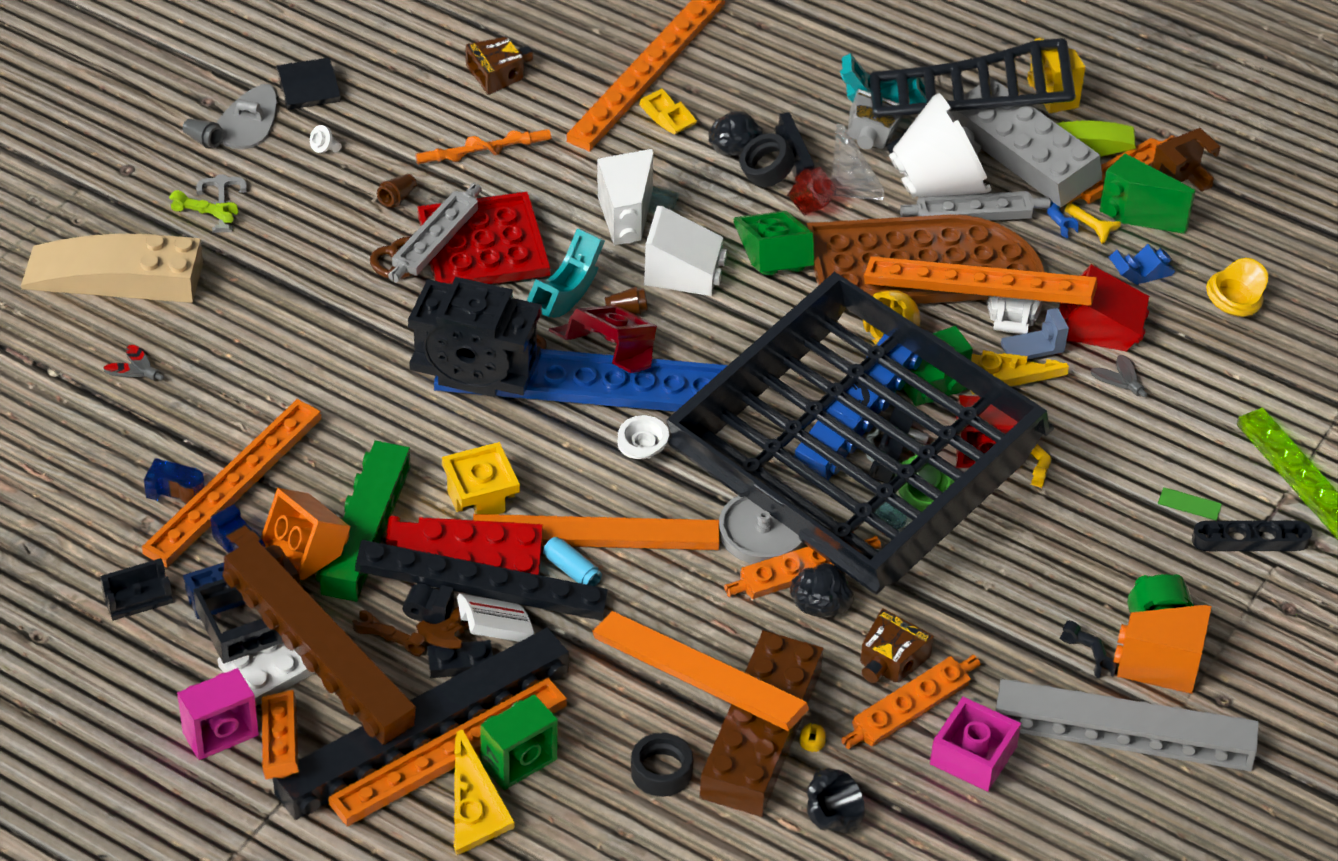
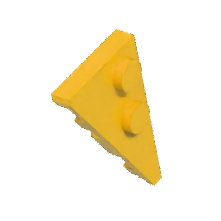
(1016, 370)
(478, 807)

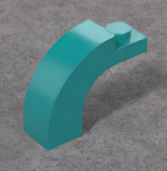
(857, 78)
(571, 279)

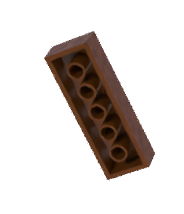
(750, 749)

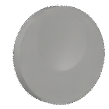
(753, 533)

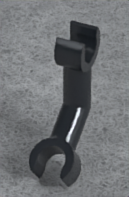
(1073, 633)

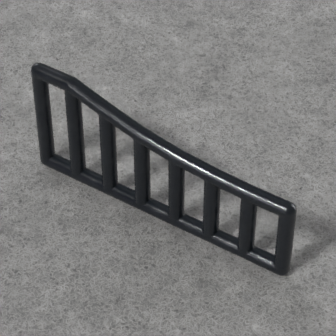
(982, 62)

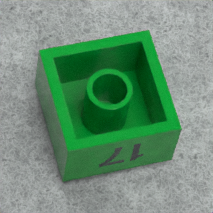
(519, 741)

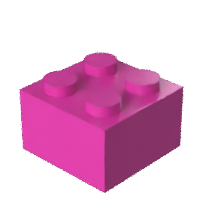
(218, 713)
(975, 743)

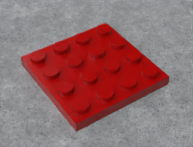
(494, 244)

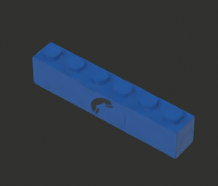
(851, 419)

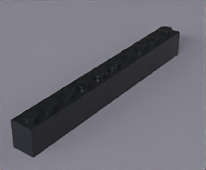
(436, 713)

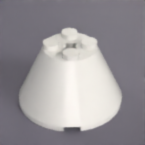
(938, 155)

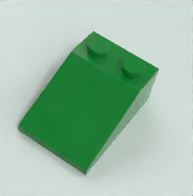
(1146, 196)
(775, 242)

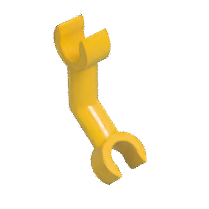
(1040, 471)

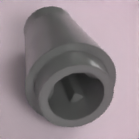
(204, 132)

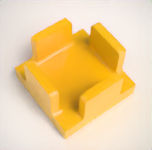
(480, 479)

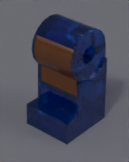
(172, 481)
(232, 530)

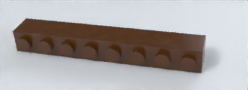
(319, 642)

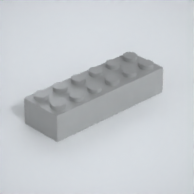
(1032, 147)

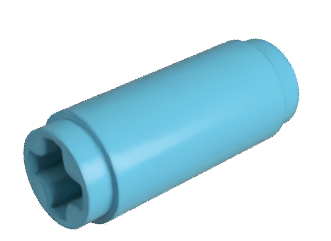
(572, 562)

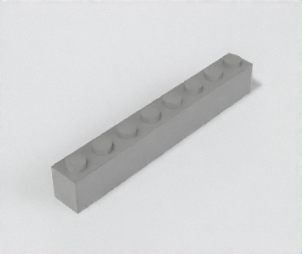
(1130, 725)

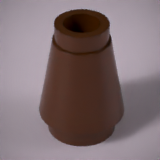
(396, 190)
(632, 300)

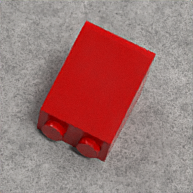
(1114, 317)
(976, 438)

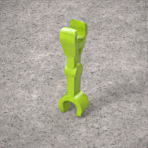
(220, 210)

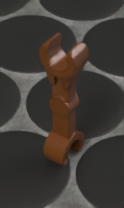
(372, 626)

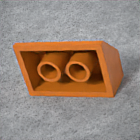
(305, 531)

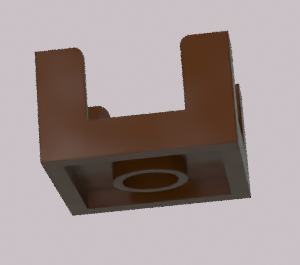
(1183, 156)

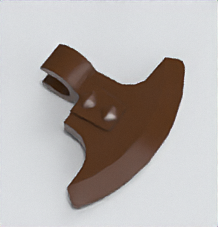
(446, 632)

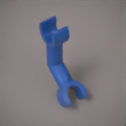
(1064, 222)

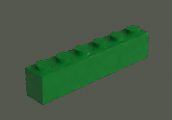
(367, 514)

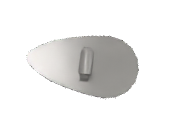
(249, 118)

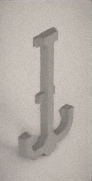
(221, 181)

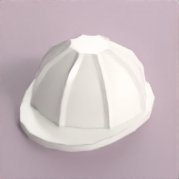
(642, 437)

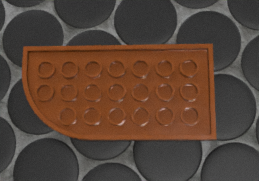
(933, 238)

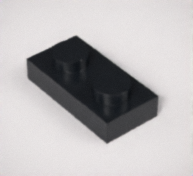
(451, 662)

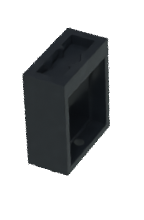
(236, 641)

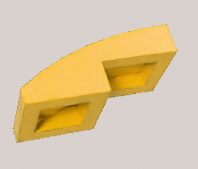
(666, 113)

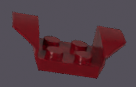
(630, 332)

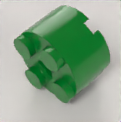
(1159, 593)

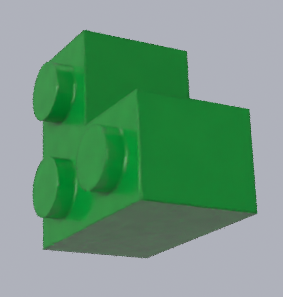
(935, 376)

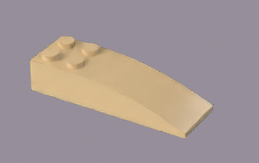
(118, 266)

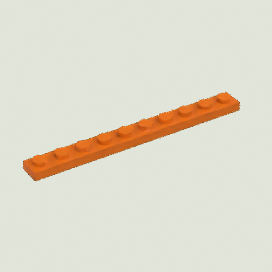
(642, 73)

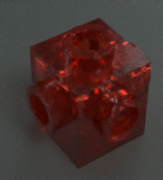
(811, 190)

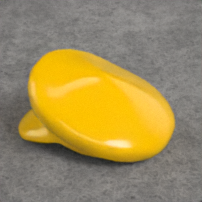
(1239, 287)

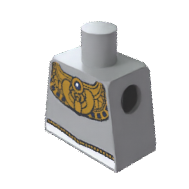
(866, 128)

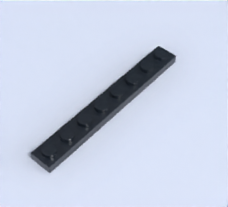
(481, 580)

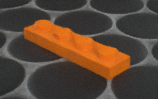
(279, 735)

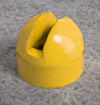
(813, 745)

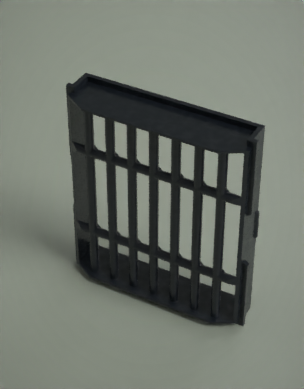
(780, 349)

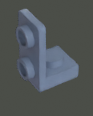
(1040, 343)

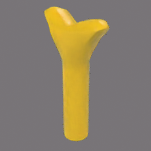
(1101, 227)

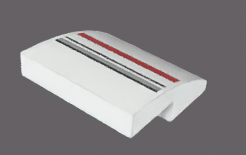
(494, 618)

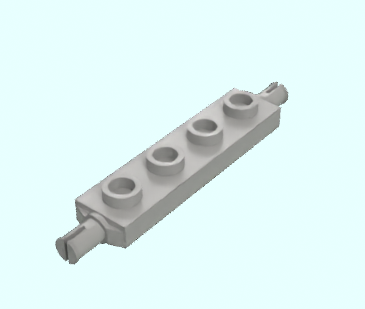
(985, 206)
(435, 233)

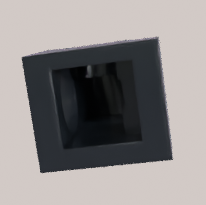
(429, 604)

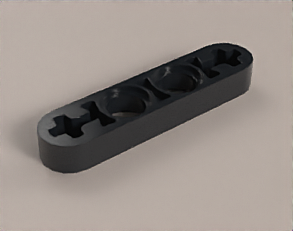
(1252, 540)

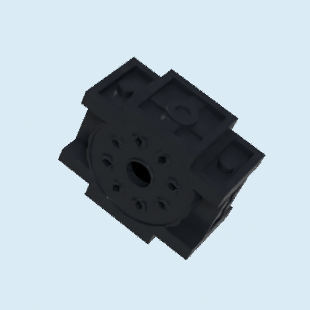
(475, 337)

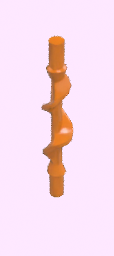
(476, 144)

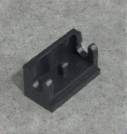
(136, 589)

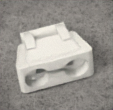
(1013, 314)

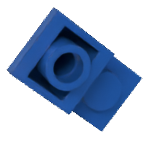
(1144, 266)

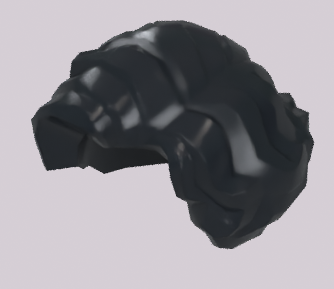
(733, 132)
(822, 591)
(835, 801)

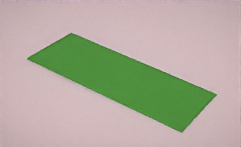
(1189, 503)

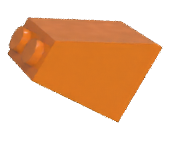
(1163, 646)

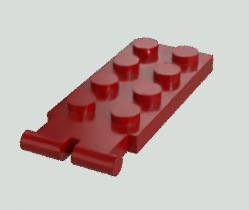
(484, 542)

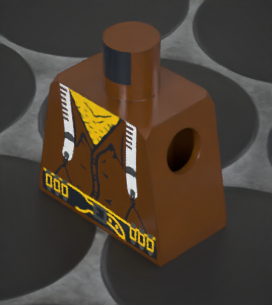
(496, 63)
(894, 648)

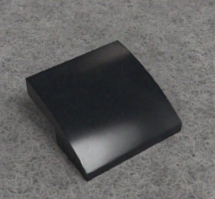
(308, 83)

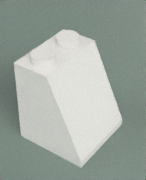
(625, 193)
(682, 254)

